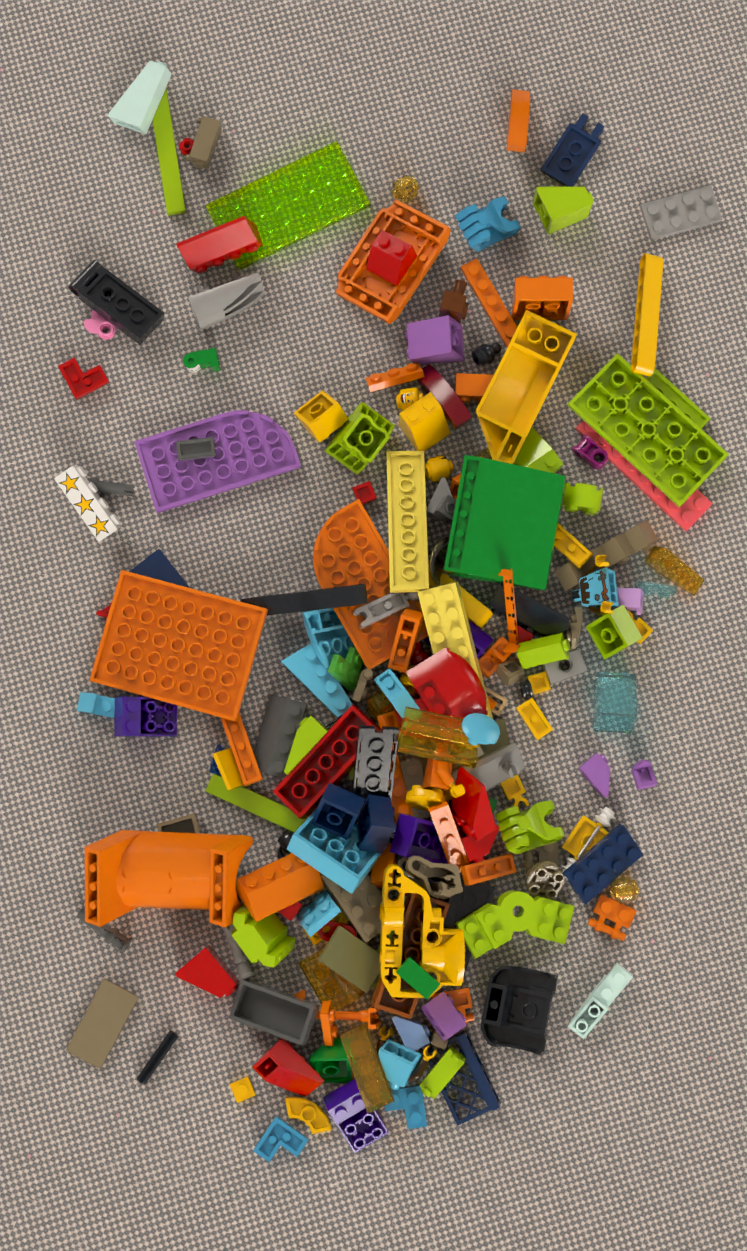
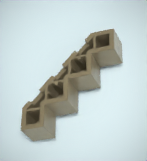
(617, 551)

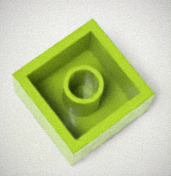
(614, 632)

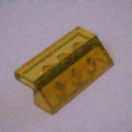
(436, 738)

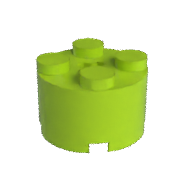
(583, 498)

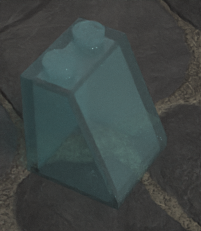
(614, 702)

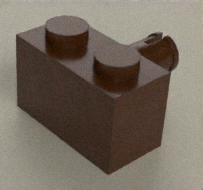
(455, 302)

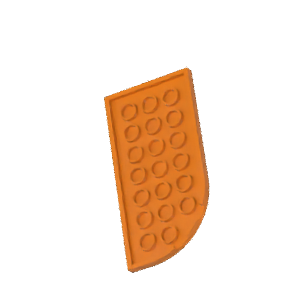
(353, 554)

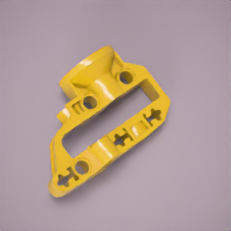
(441, 956)

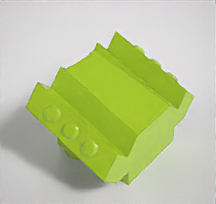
(360, 438)
(263, 939)

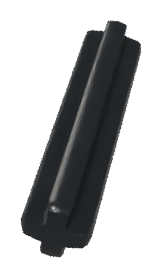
(157, 1057)

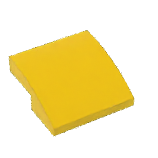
(228, 768)

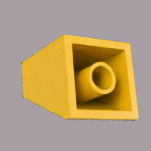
(424, 423)

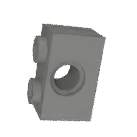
(575, 667)

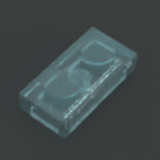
(663, 591)

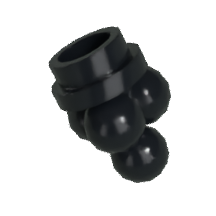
(485, 353)

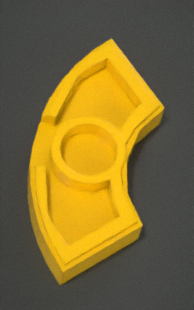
(309, 1113)

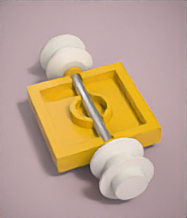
(586, 835)

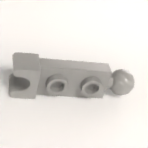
(384, 607)

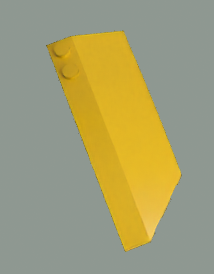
(522, 384)

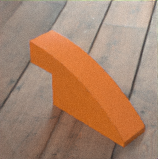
(518, 121)

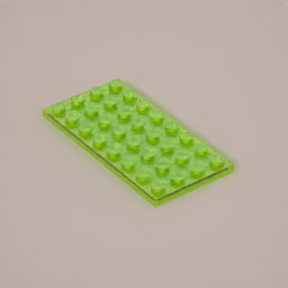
(294, 201)

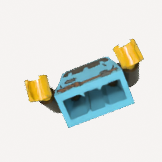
(598, 588)
(399, 1062)

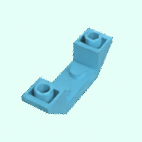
(395, 692)

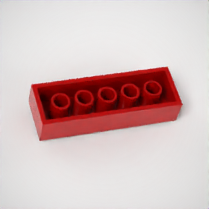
(324, 764)

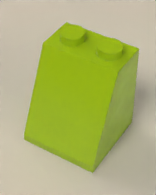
(561, 206)

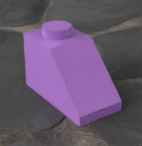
(597, 773)

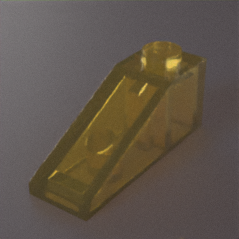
(674, 569)

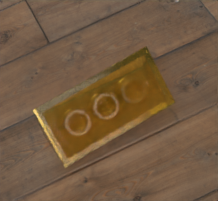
(366, 1067)

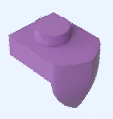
(643, 775)

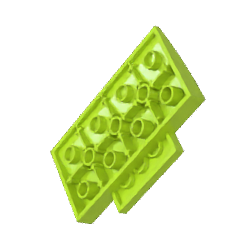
(650, 427)

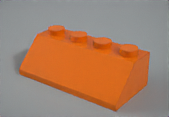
(278, 886)

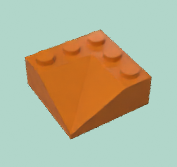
(542, 296)

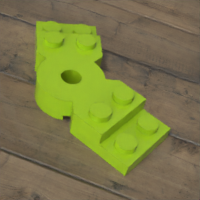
(494, 924)

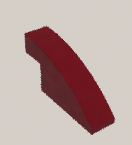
(446, 397)

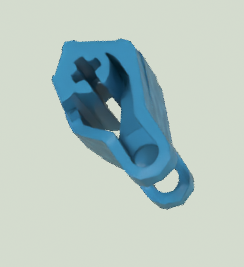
(486, 225)

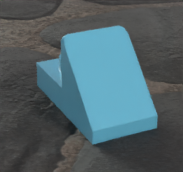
(96, 704)

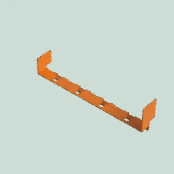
(511, 646)

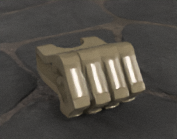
(420, 869)

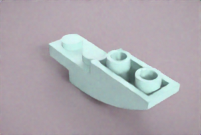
(599, 1000)

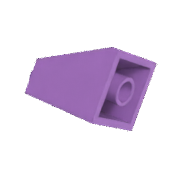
(435, 341)

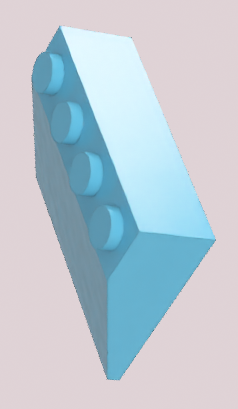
(333, 855)

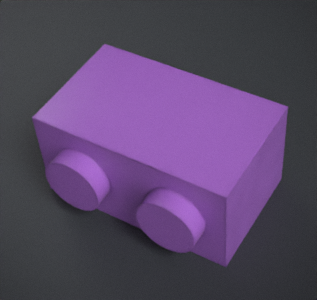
(444, 1016)

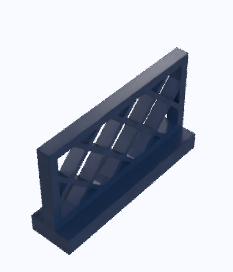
(479, 1076)

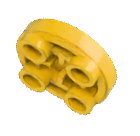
(424, 798)

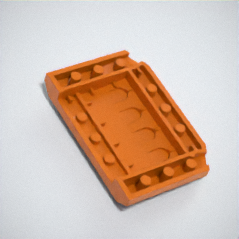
(375, 293)

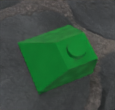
(332, 1063)

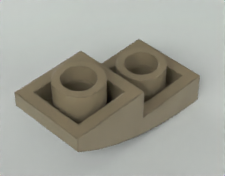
(575, 626)

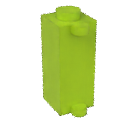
(543, 650)
(442, 1072)

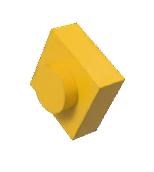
(242, 1089)

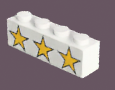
(87, 502)

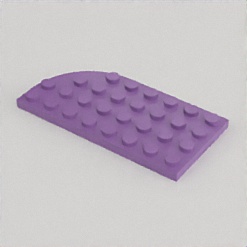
(247, 451)

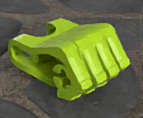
(528, 828)

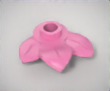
(98, 324)

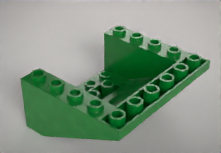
(504, 521)

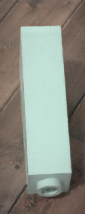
(141, 99)

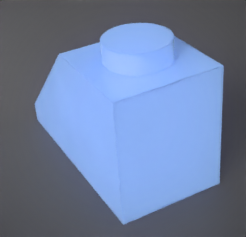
(411, 1032)

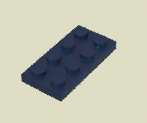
(602, 864)

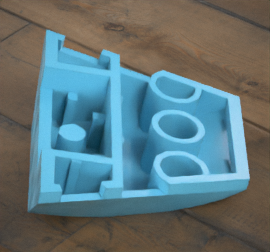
(326, 634)

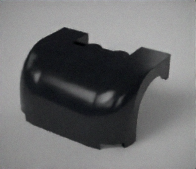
(518, 1008)

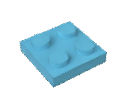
(318, 913)

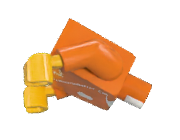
(439, 776)

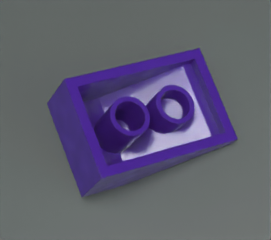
(417, 838)

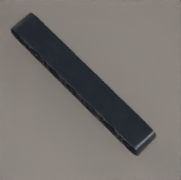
(311, 599)

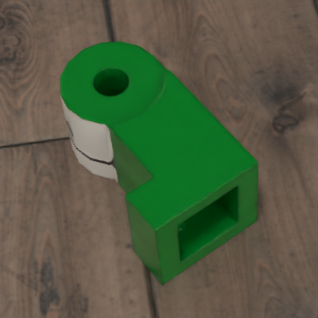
(202, 359)

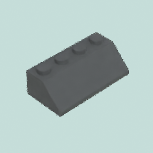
(278, 734)

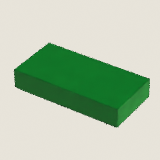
(418, 977)

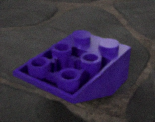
(144, 717)
(351, 1116)

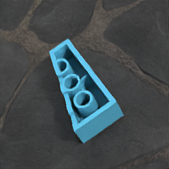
(314, 676)

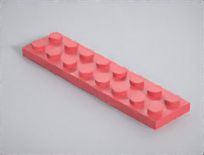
(684, 515)

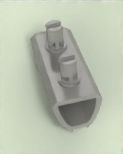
(227, 300)
(496, 766)

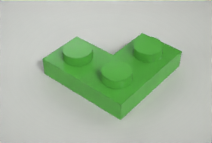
(348, 669)

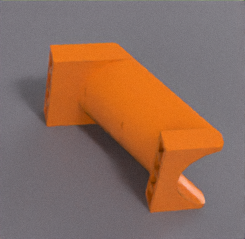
(163, 872)

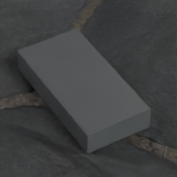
(196, 449)

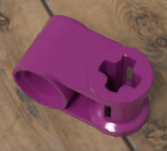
(589, 452)

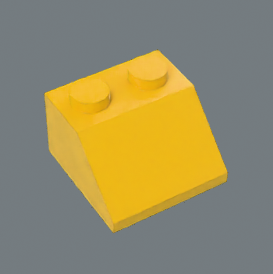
(321, 416)

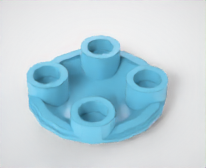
(480, 729)

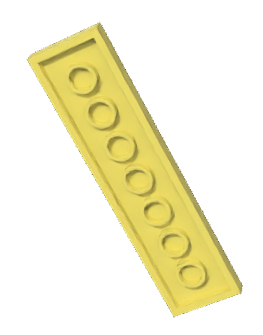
(407, 521)

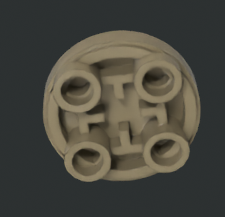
(544, 879)

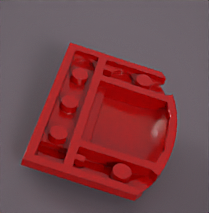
(449, 685)

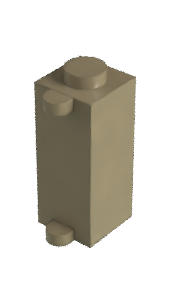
(205, 142)

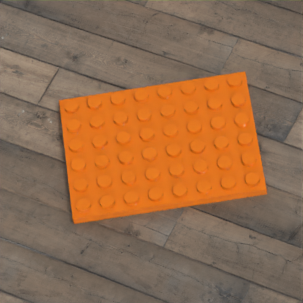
(178, 645)

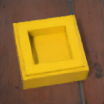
(539, 682)

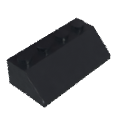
(530, 613)

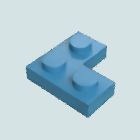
(412, 1101)
(280, 1134)

